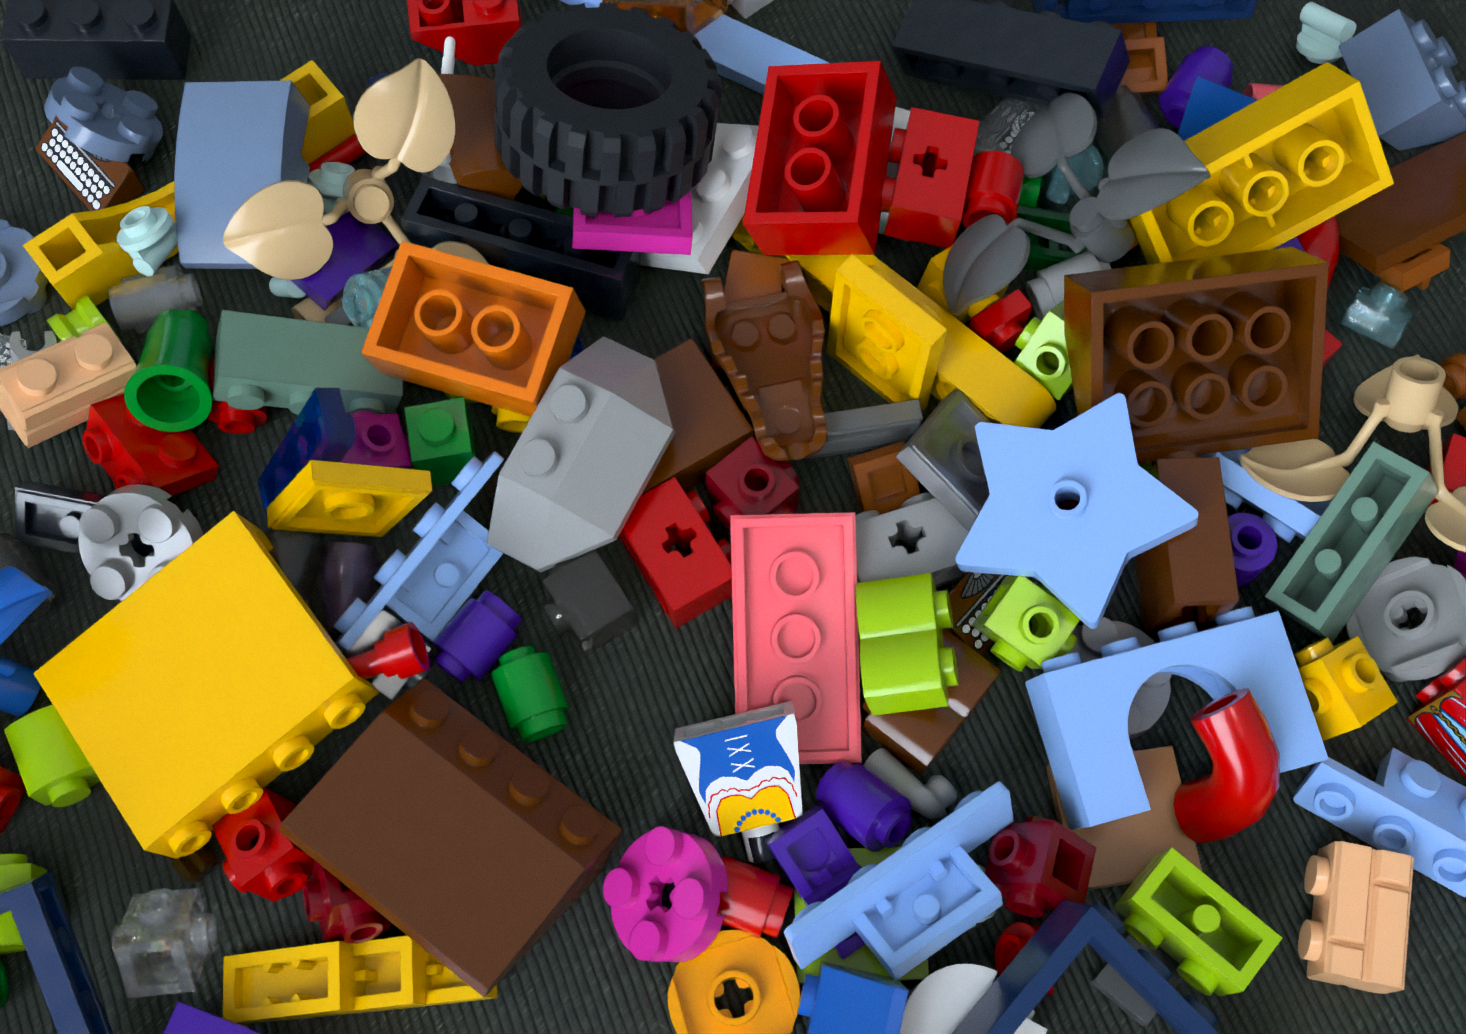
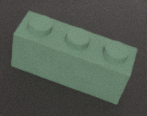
(284, 359)
(1353, 541)

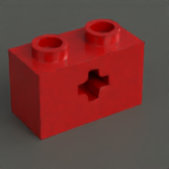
(930, 177)
(686, 584)

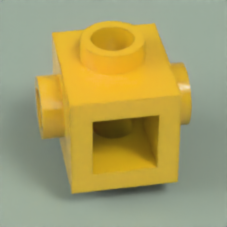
(1342, 685)

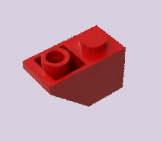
(476, 26)

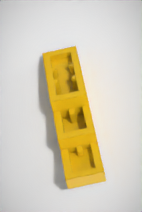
(338, 981)

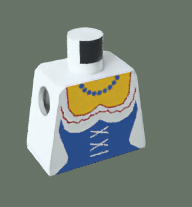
(745, 773)

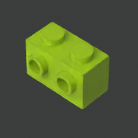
(1196, 924)

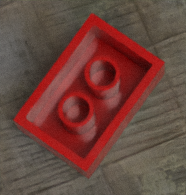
(821, 159)

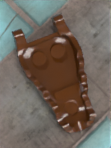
(773, 361)

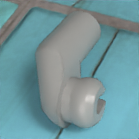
(927, 799)

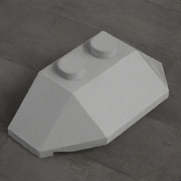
(582, 457)

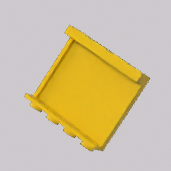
(202, 688)

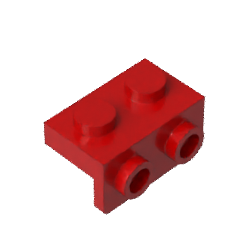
(142, 454)

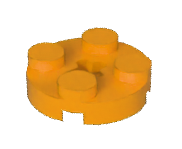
(753, 965)

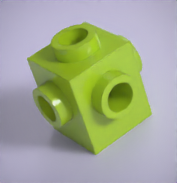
(1045, 352)
(1007, 624)

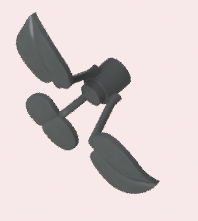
(1141, 177)

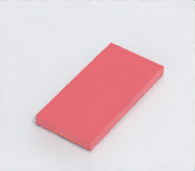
(799, 626)

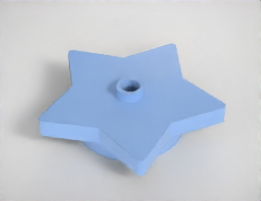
(1078, 549)

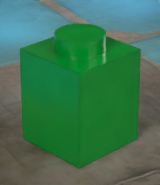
(441, 438)

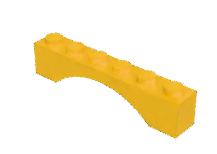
(82, 249)

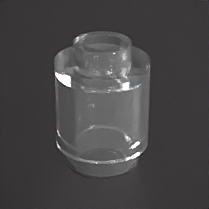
(143, 297)

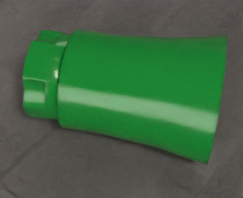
(172, 375)

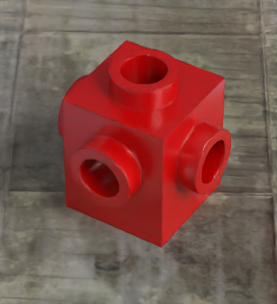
(259, 854)

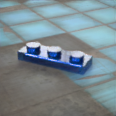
(319, 433)

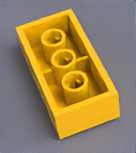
(1272, 172)

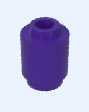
(1203, 62)
(1252, 546)
(476, 637)
(864, 805)

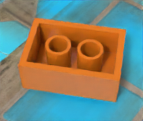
(472, 328)

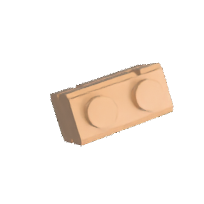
(58, 384)
(1357, 917)

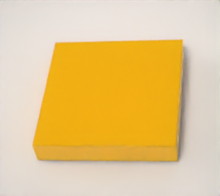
(348, 498)

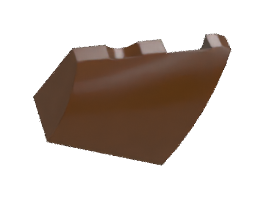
(474, 151)

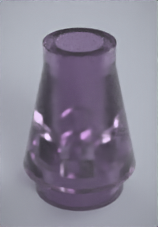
(345, 575)

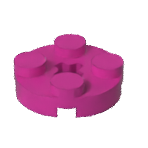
(637, 888)

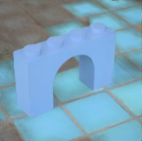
(1087, 706)

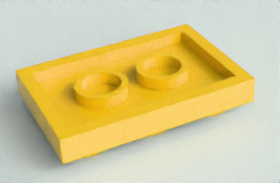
(883, 334)

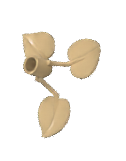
(396, 119)
(1408, 400)

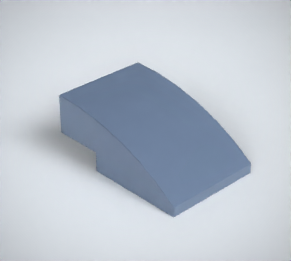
(227, 149)

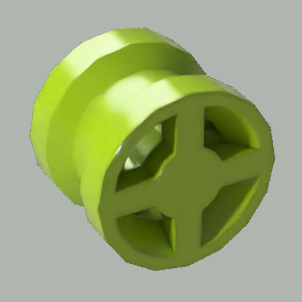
(78, 320)

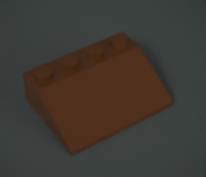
(1203, 349)
(452, 835)

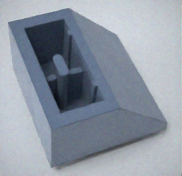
(1407, 81)

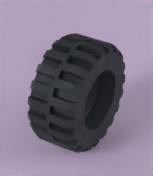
(606, 109)

